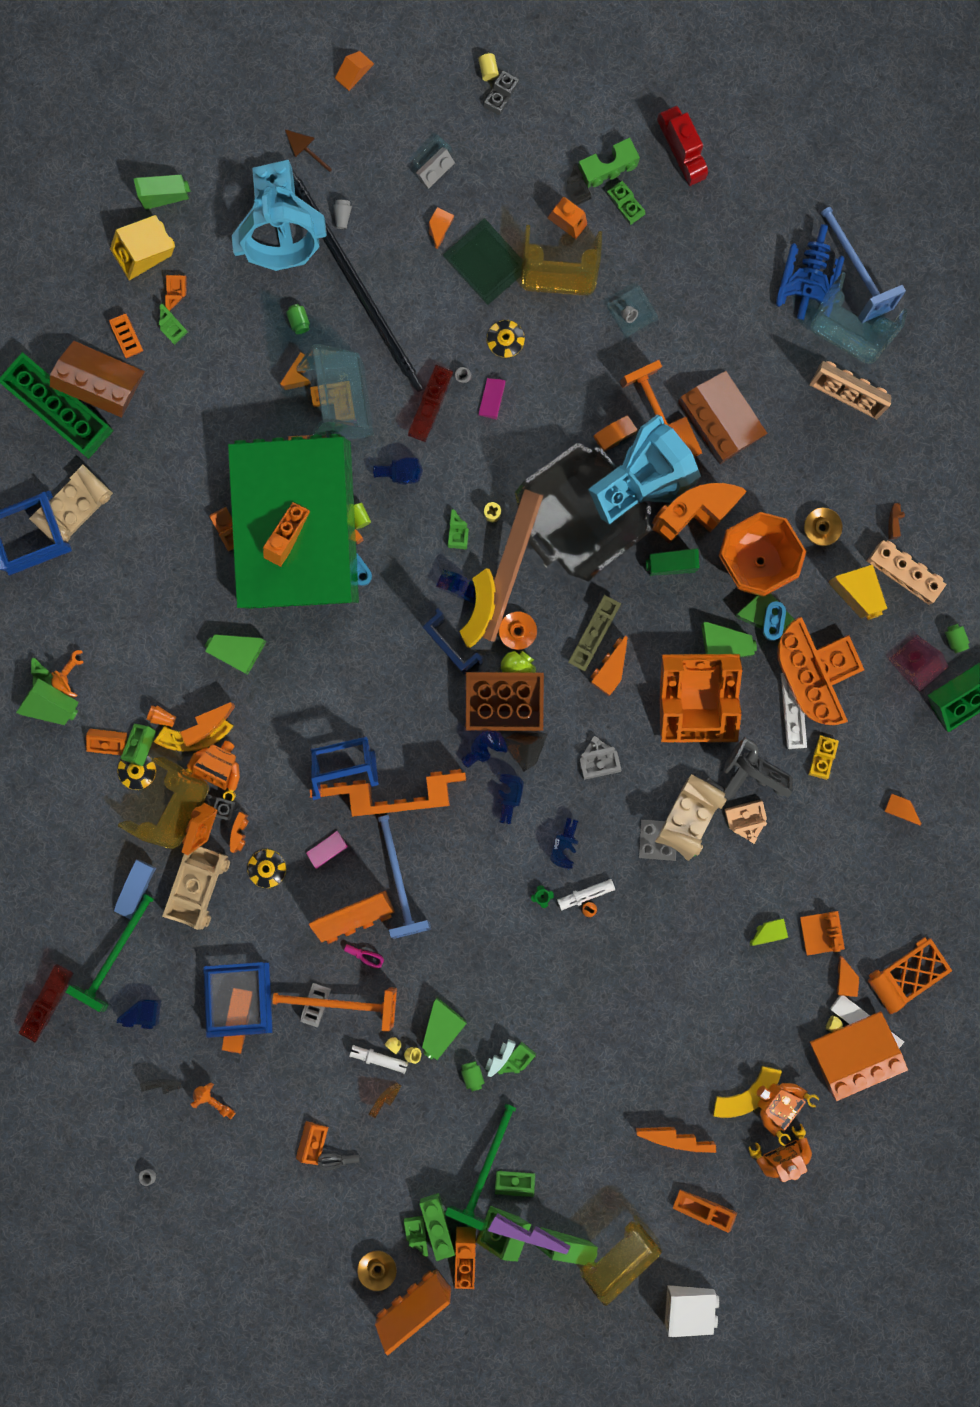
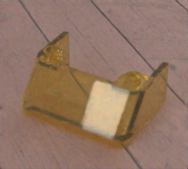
(557, 276)
(188, 794)
(622, 1262)

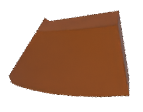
(893, 527)

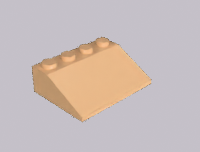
(851, 390)

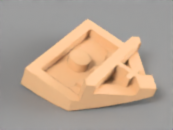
(747, 819)

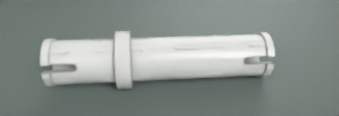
(586, 894)
(378, 1059)

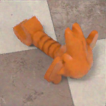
(60, 679)
(202, 1095)

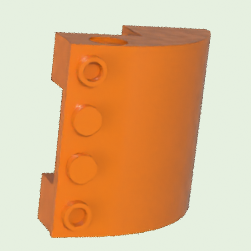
(705, 503)
(700, 698)

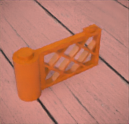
(888, 989)

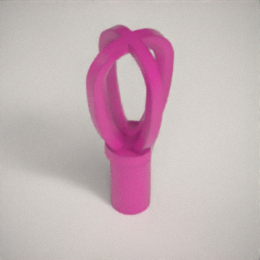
(359, 952)

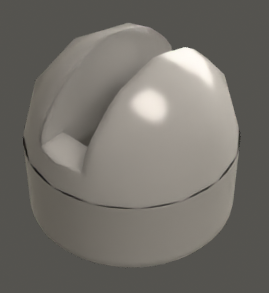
(629, 314)
(463, 371)
(147, 1181)

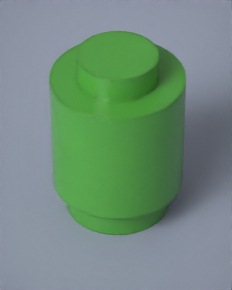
(298, 319)
(957, 638)
(472, 1076)

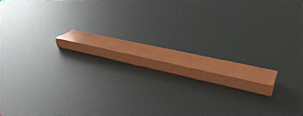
(512, 558)

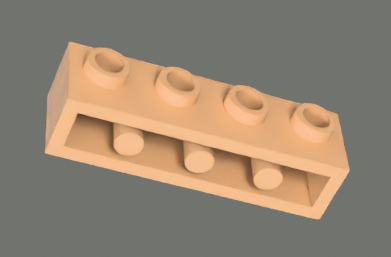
(906, 572)

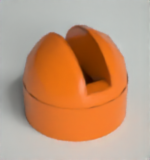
(592, 906)

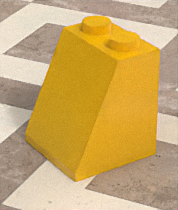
(141, 246)
(861, 591)

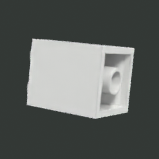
(690, 1311)

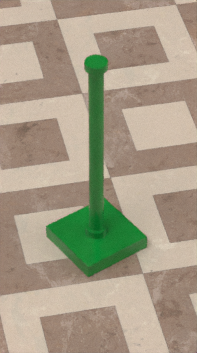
(89, 995)
(467, 1215)

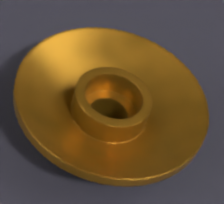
(832, 524)
(377, 1280)

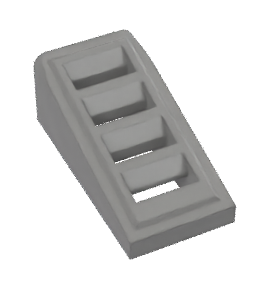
(310, 1021)

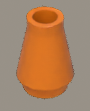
(160, 716)

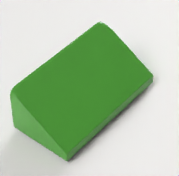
(138, 744)
(515, 1183)

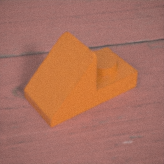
(293, 378)

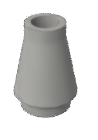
(342, 213)

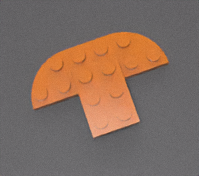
(814, 671)

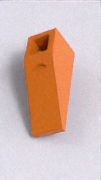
(285, 534)
(611, 673)
(465, 1257)

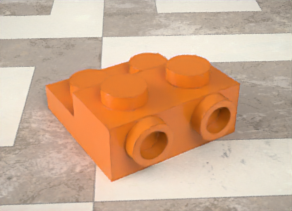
(198, 828)

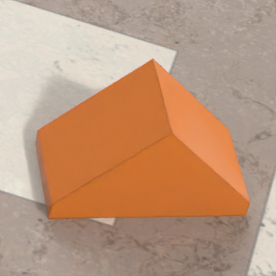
(353, 69)

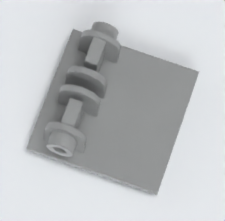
(648, 847)

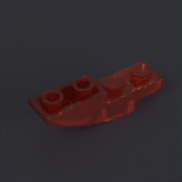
(431, 403)
(46, 1003)

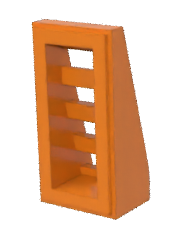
(121, 320)

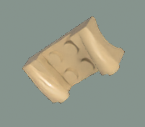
(74, 504)
(691, 816)
(194, 887)

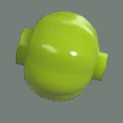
(517, 663)

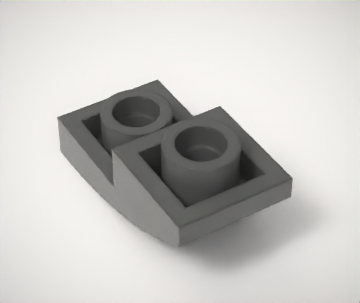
(501, 93)
(224, 806)

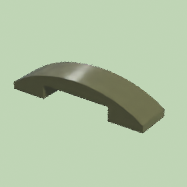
(594, 633)

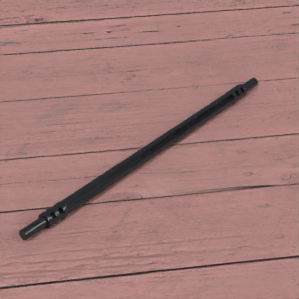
(362, 292)

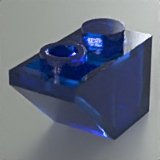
(457, 585)
(142, 1013)

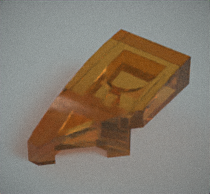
(387, 1096)

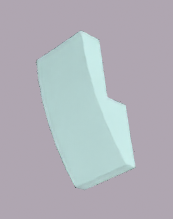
(495, 1064)

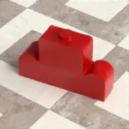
(684, 144)

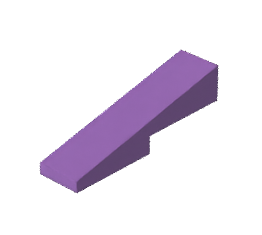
(538, 1237)

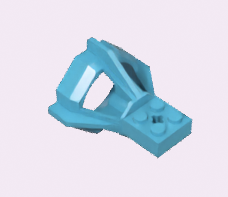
(278, 205)
(646, 473)

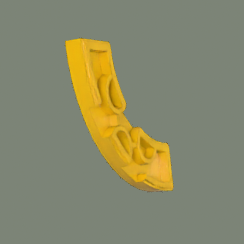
(483, 608)
(173, 740)
(747, 1101)

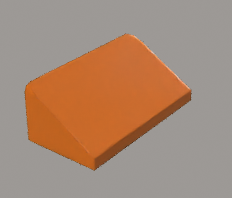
(105, 741)
(311, 1143)

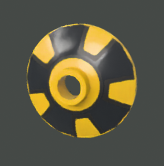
(502, 347)
(140, 780)
(276, 866)

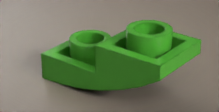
(626, 203)

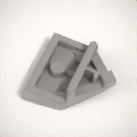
(599, 760)

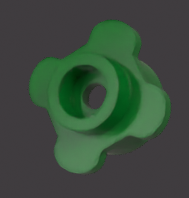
(537, 896)

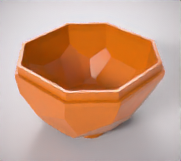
(766, 539)

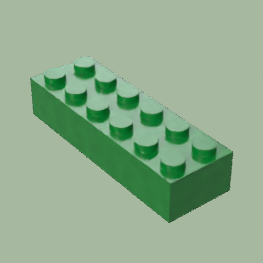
(56, 408)

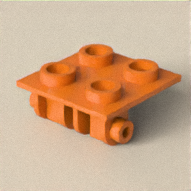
(822, 933)

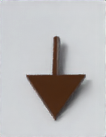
(300, 142)

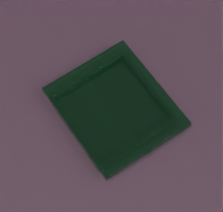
(485, 261)

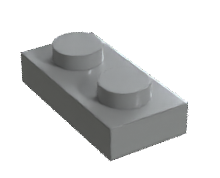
(435, 167)

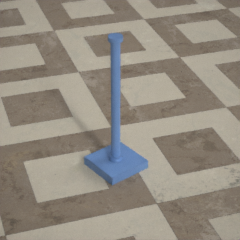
(879, 303)
(409, 926)

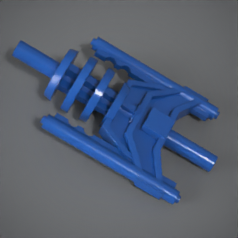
(808, 281)

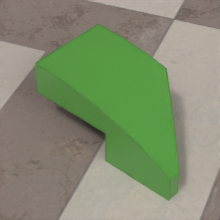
(458, 532)
(40, 672)
(416, 1233)

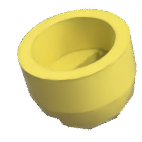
(834, 1024)
(393, 1044)
(412, 1055)

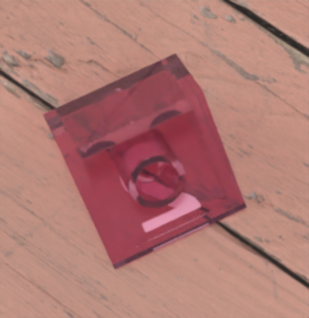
(919, 662)

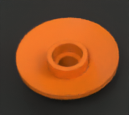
(517, 620)

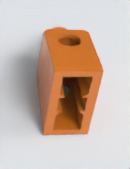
(567, 216)

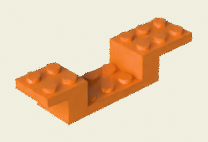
(361, 795)

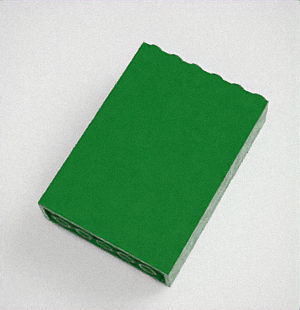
(263, 486)

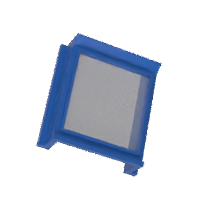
(238, 999)

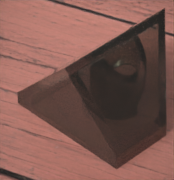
(526, 747)

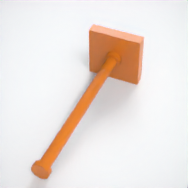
(641, 375)
(387, 1007)

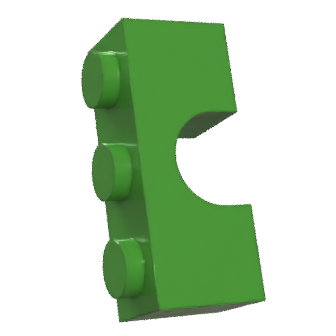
(595, 171)
(437, 1227)

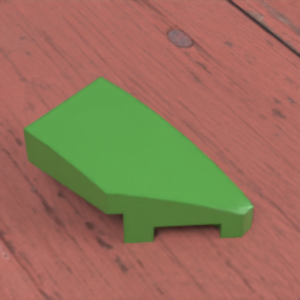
(170, 325)
(518, 1059)

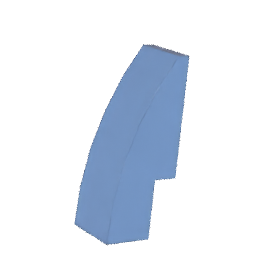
(134, 888)

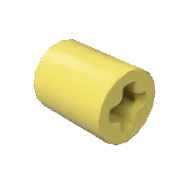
(488, 67)
(492, 512)

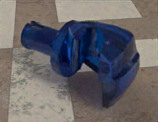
(401, 471)
(479, 747)
(512, 798)
(562, 843)

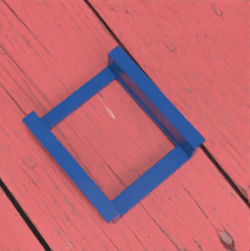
(39, 556)
(369, 766)

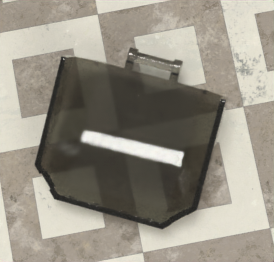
(569, 518)

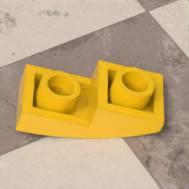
(823, 757)

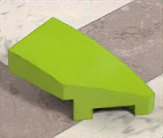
(770, 932)

